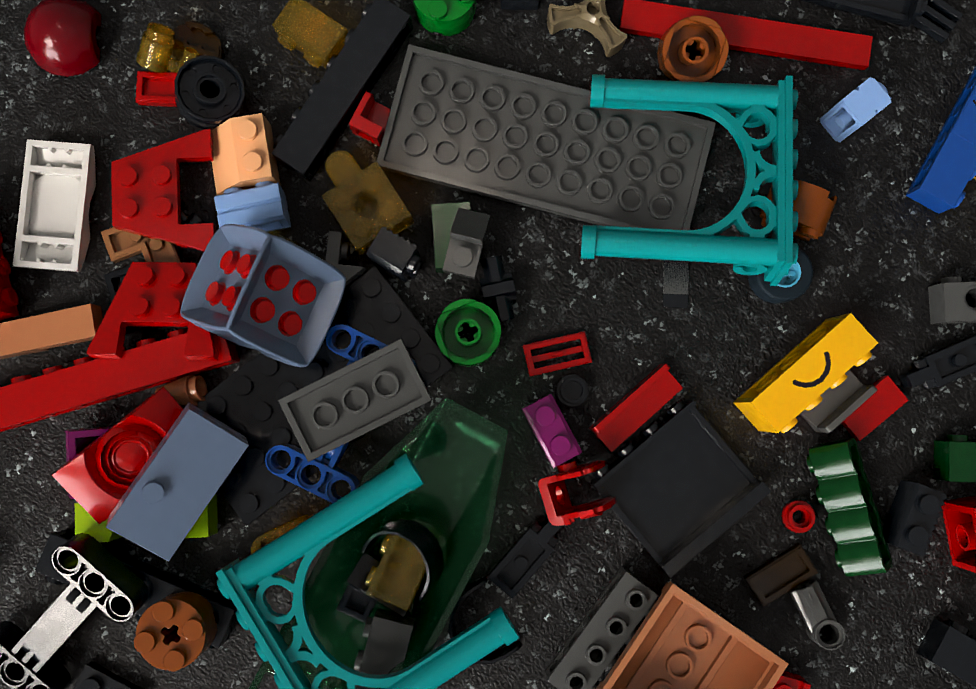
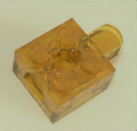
(363, 200)

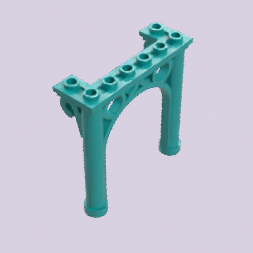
(753, 108)
(308, 538)

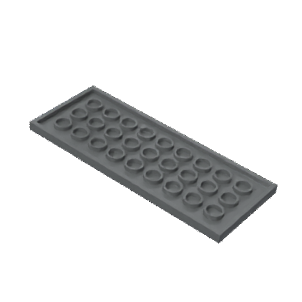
(542, 144)

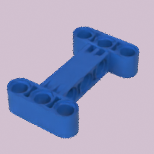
(328, 462)

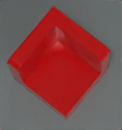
(370, 120)

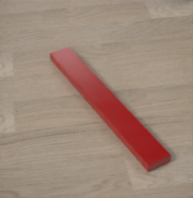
(755, 34)

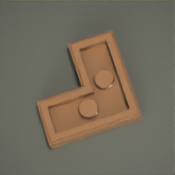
(124, 245)

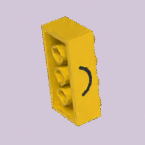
(806, 374)

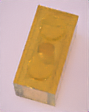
(309, 32)

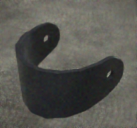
(422, 540)
(494, 656)

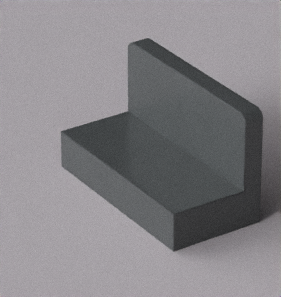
(838, 404)

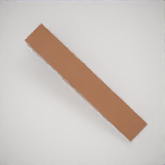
(49, 330)

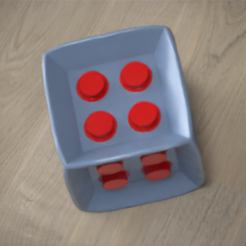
(264, 294)

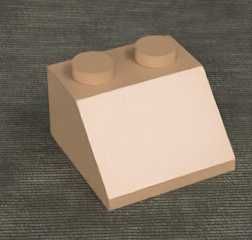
(243, 153)

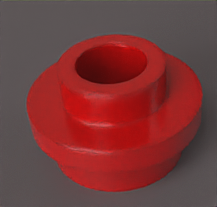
(807, 520)

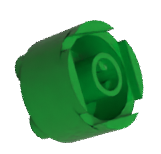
(445, 16)
(451, 325)

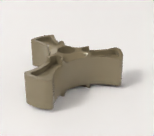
(589, 16)

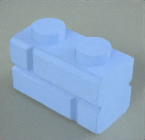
(856, 109)
(254, 207)

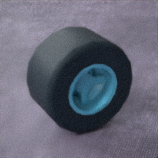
(790, 286)

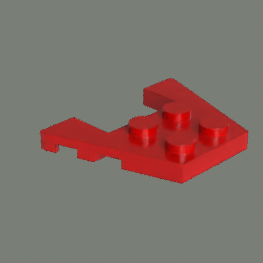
(149, 191)
(151, 297)

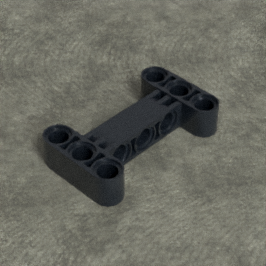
(95, 582)

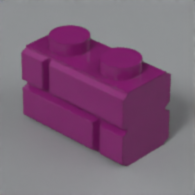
(551, 430)

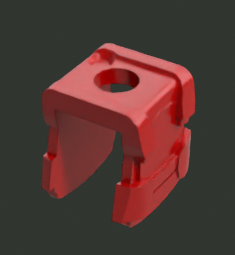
(560, 509)

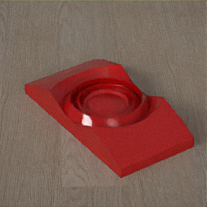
(111, 462)

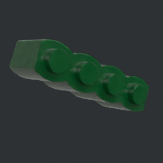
(850, 508)

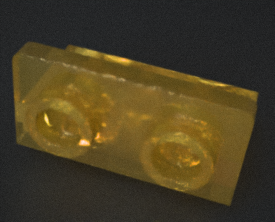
(398, 573)

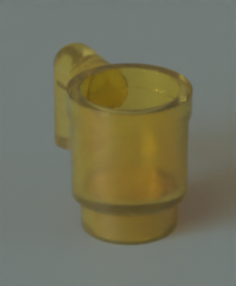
(157, 49)

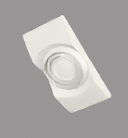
(55, 205)

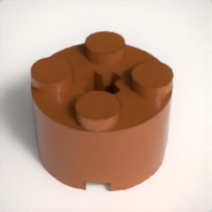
(708, 42)
(813, 210)
(157, 635)

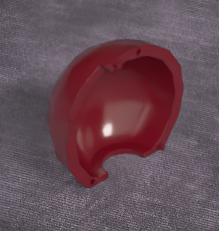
(63, 36)

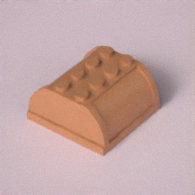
(692, 648)

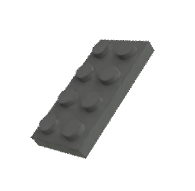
(355, 400)

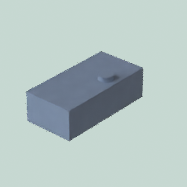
(177, 482)

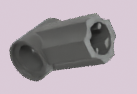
(817, 613)

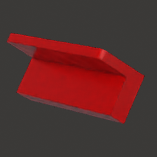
(636, 407)

